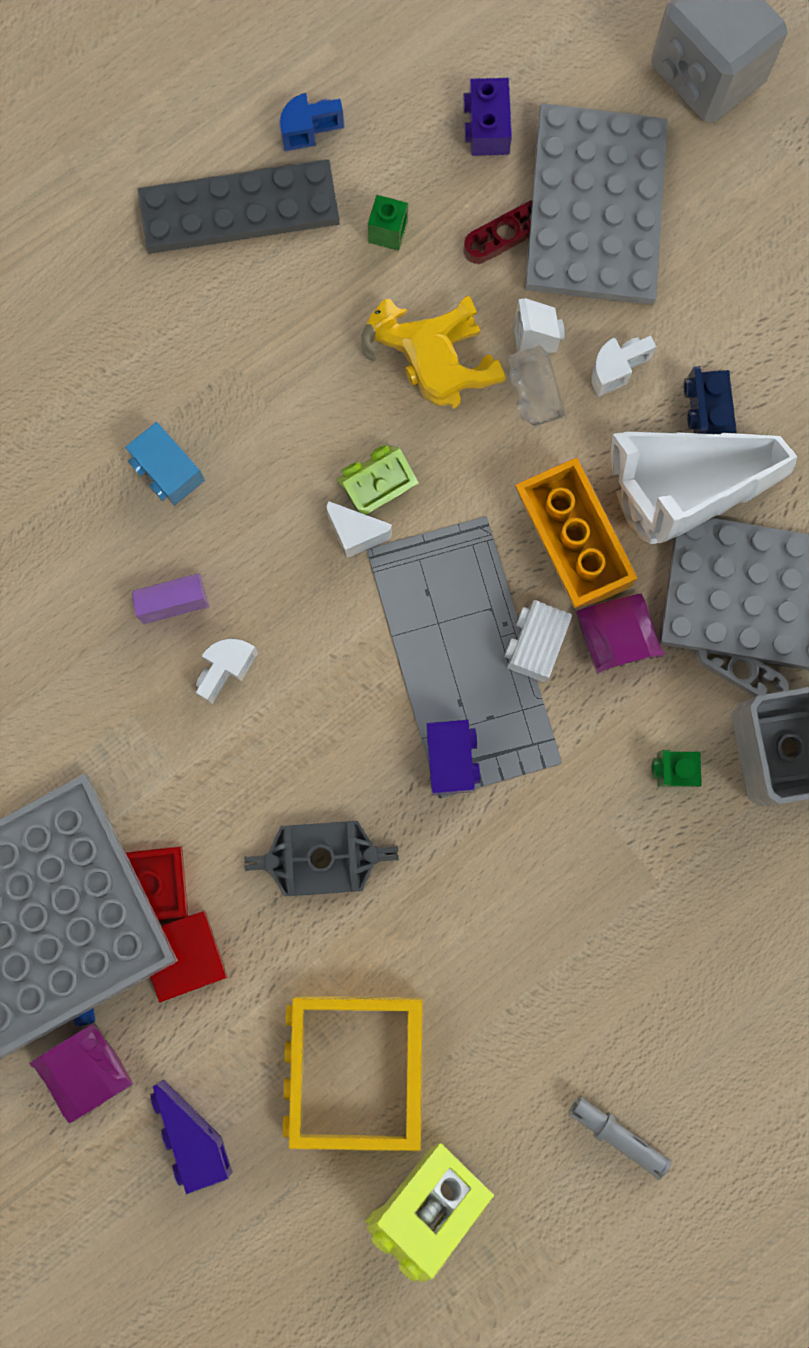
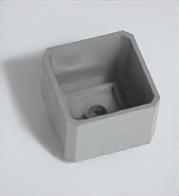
(717, 51)
(759, 731)

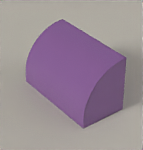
(170, 598)

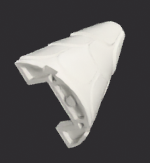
(690, 477)

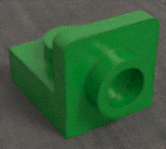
(677, 769)

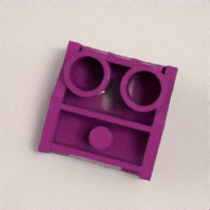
(619, 632)
(82, 1073)

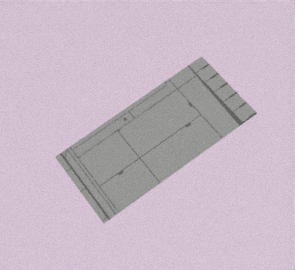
(451, 635)

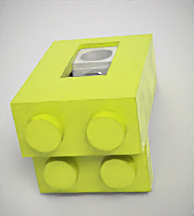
(407, 1236)

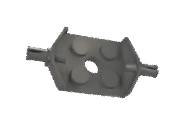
(350, 862)

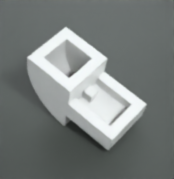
(615, 363)
(227, 658)

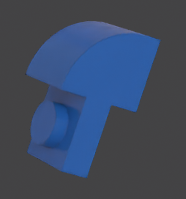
(302, 120)

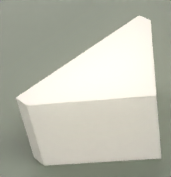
(356, 530)

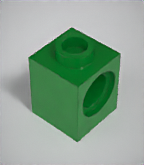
(387, 222)

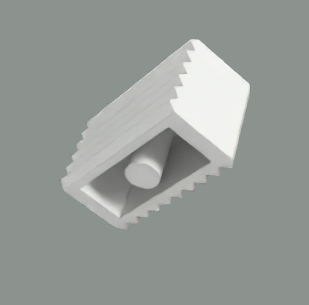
(538, 640)

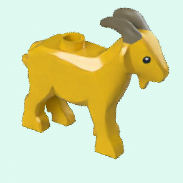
(431, 350)

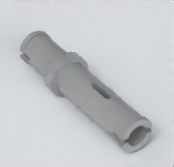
(608, 1129)

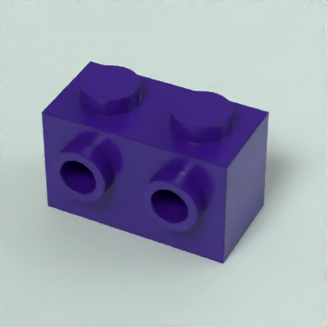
(489, 116)
(451, 757)

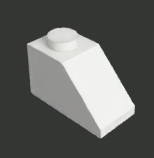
(537, 325)

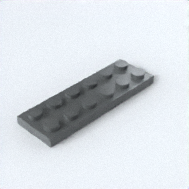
(238, 206)

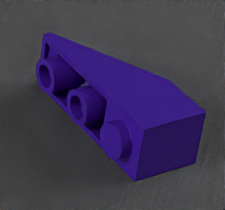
(195, 1144)

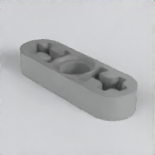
(755, 666)

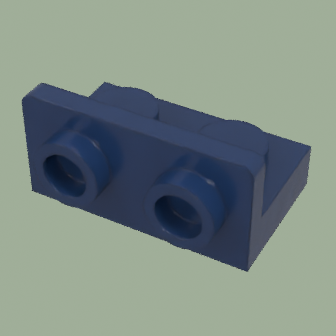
(710, 402)

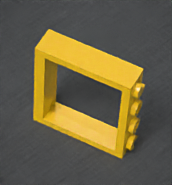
(293, 1086)

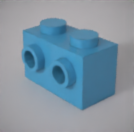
(164, 463)

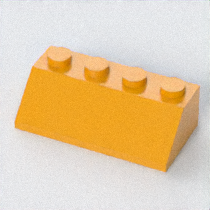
(576, 534)

